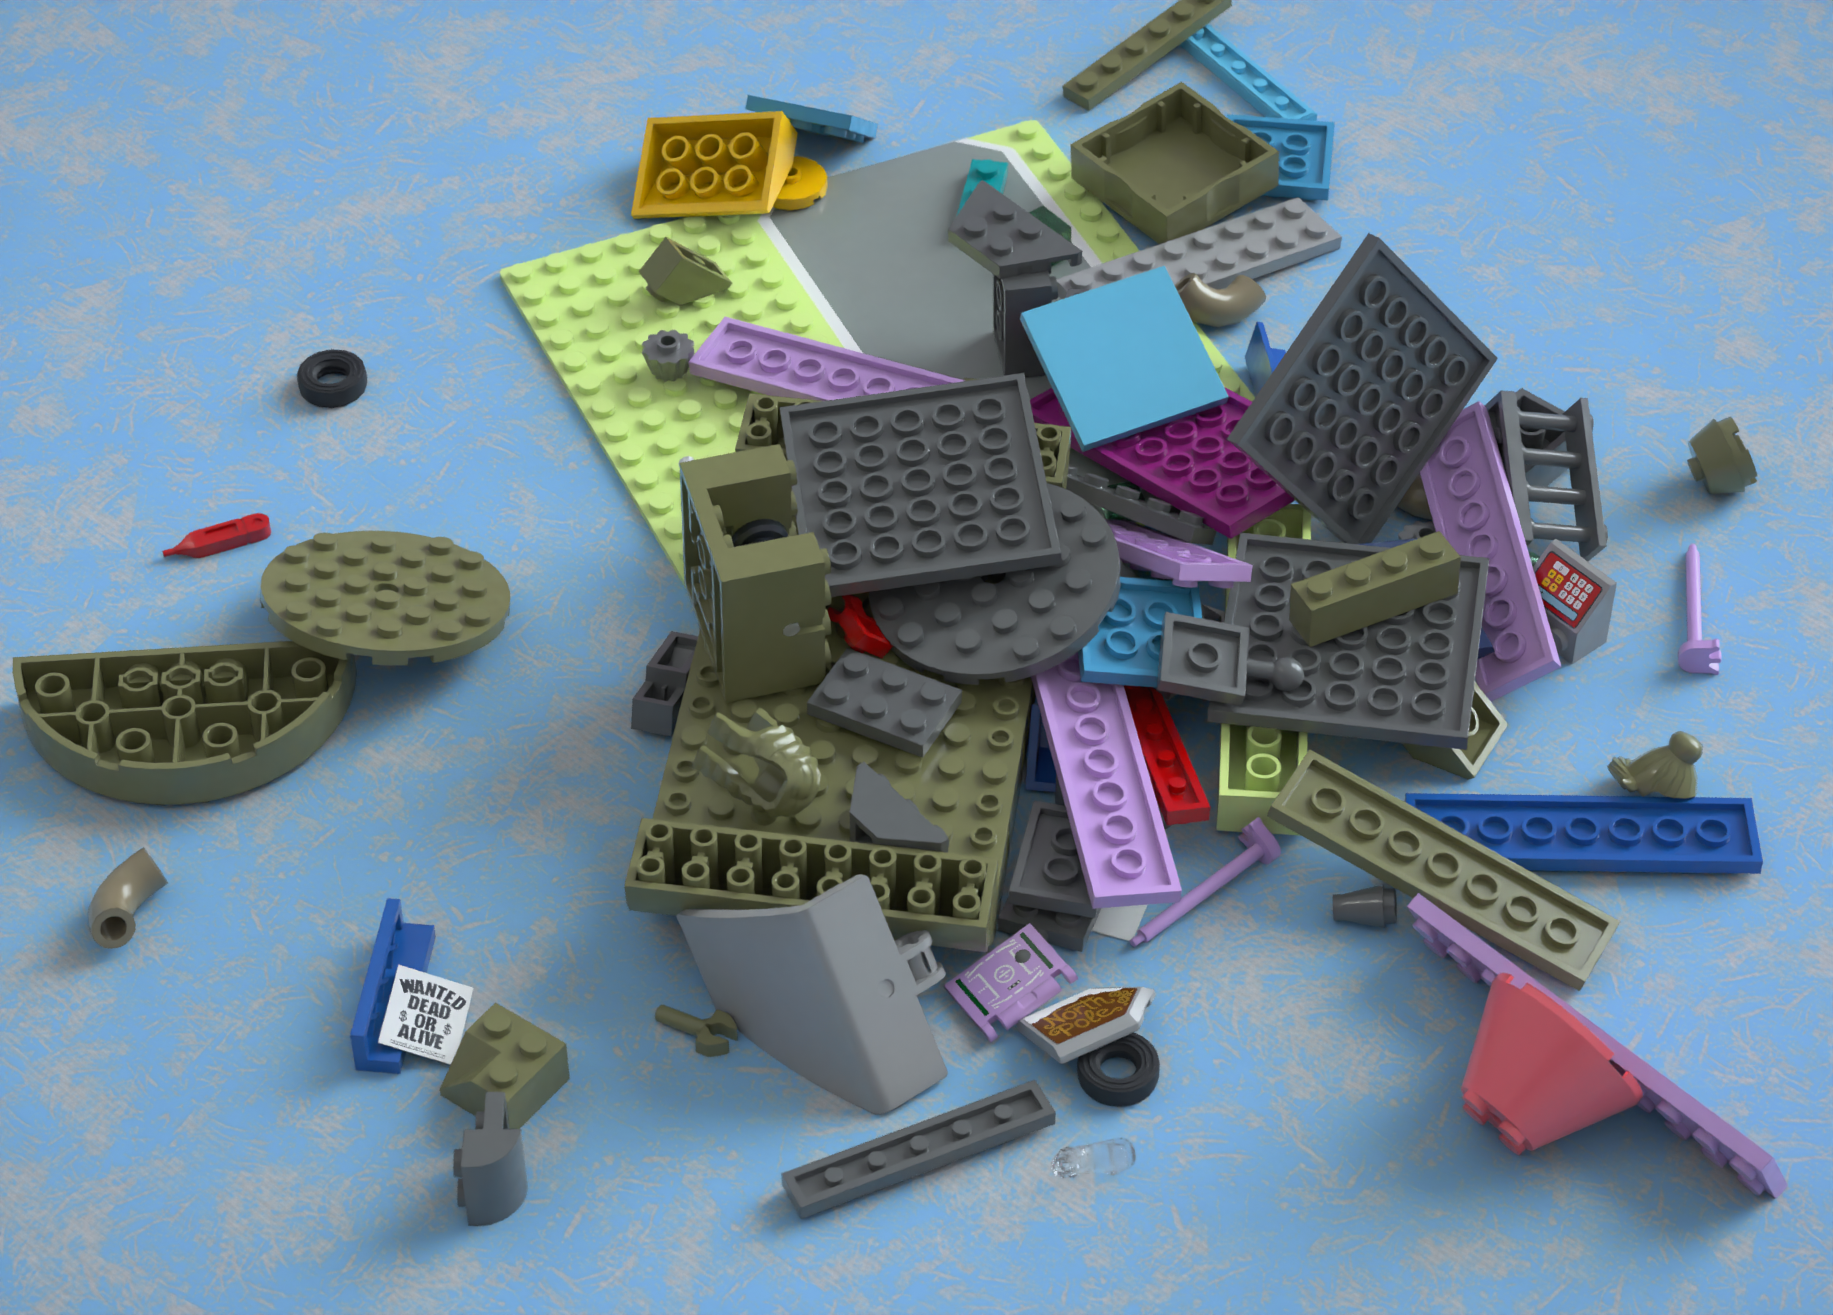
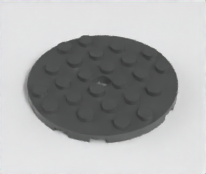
(1012, 626)

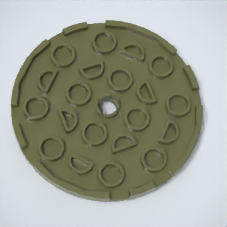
(385, 596)

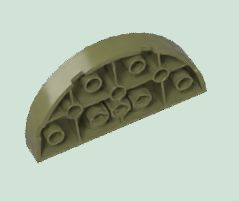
(182, 718)

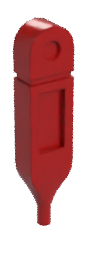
(223, 536)

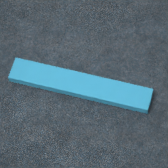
(1245, 76)

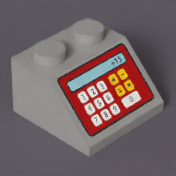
(1575, 600)

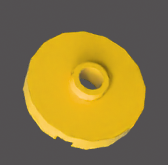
(803, 185)

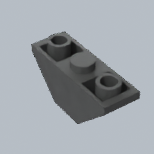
(887, 819)

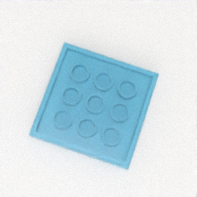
(1123, 358)

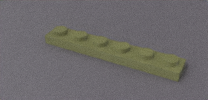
(1141, 50)

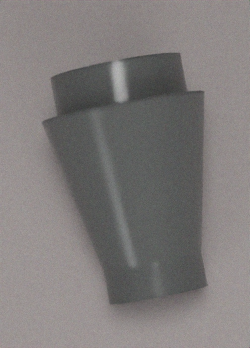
(1367, 906)

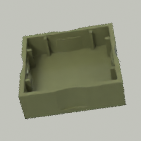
(1174, 165)

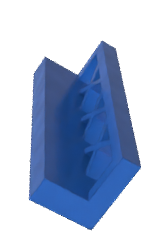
(395, 945)

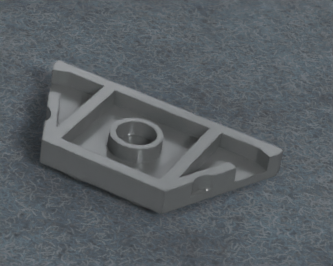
(1007, 236)

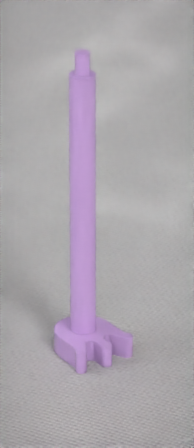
(1696, 654)
(1260, 846)

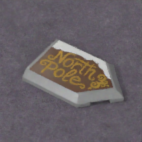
(1087, 1021)

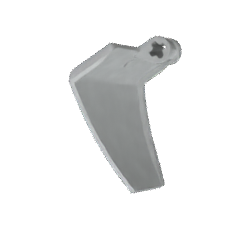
(826, 991)

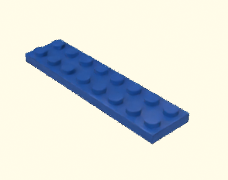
(1606, 831)

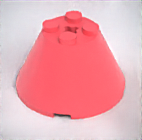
(1539, 1070)

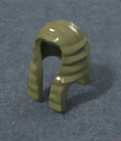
(787, 770)

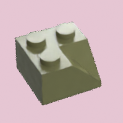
(510, 1057)

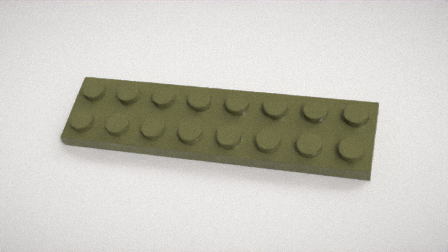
(1445, 867)

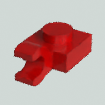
(860, 629)

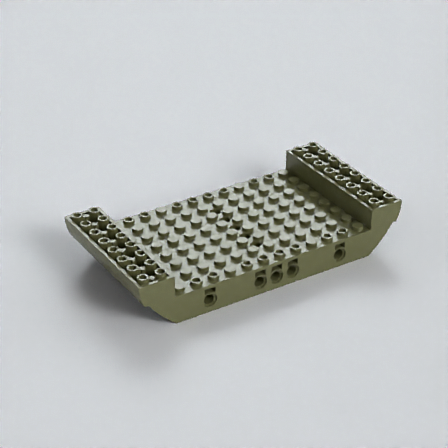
(728, 856)

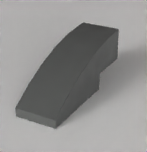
(660, 697)

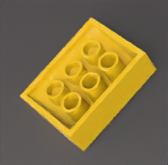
(713, 164)

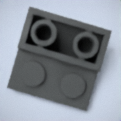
(490, 1165)

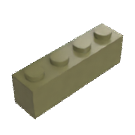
(1374, 588)

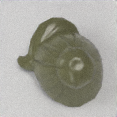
(1661, 769)

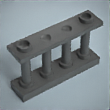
(1580, 459)

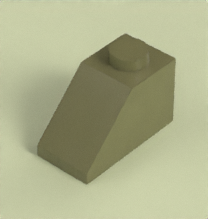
(681, 274)

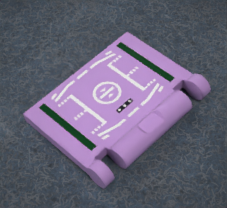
(1009, 990)

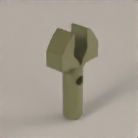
(702, 1029)

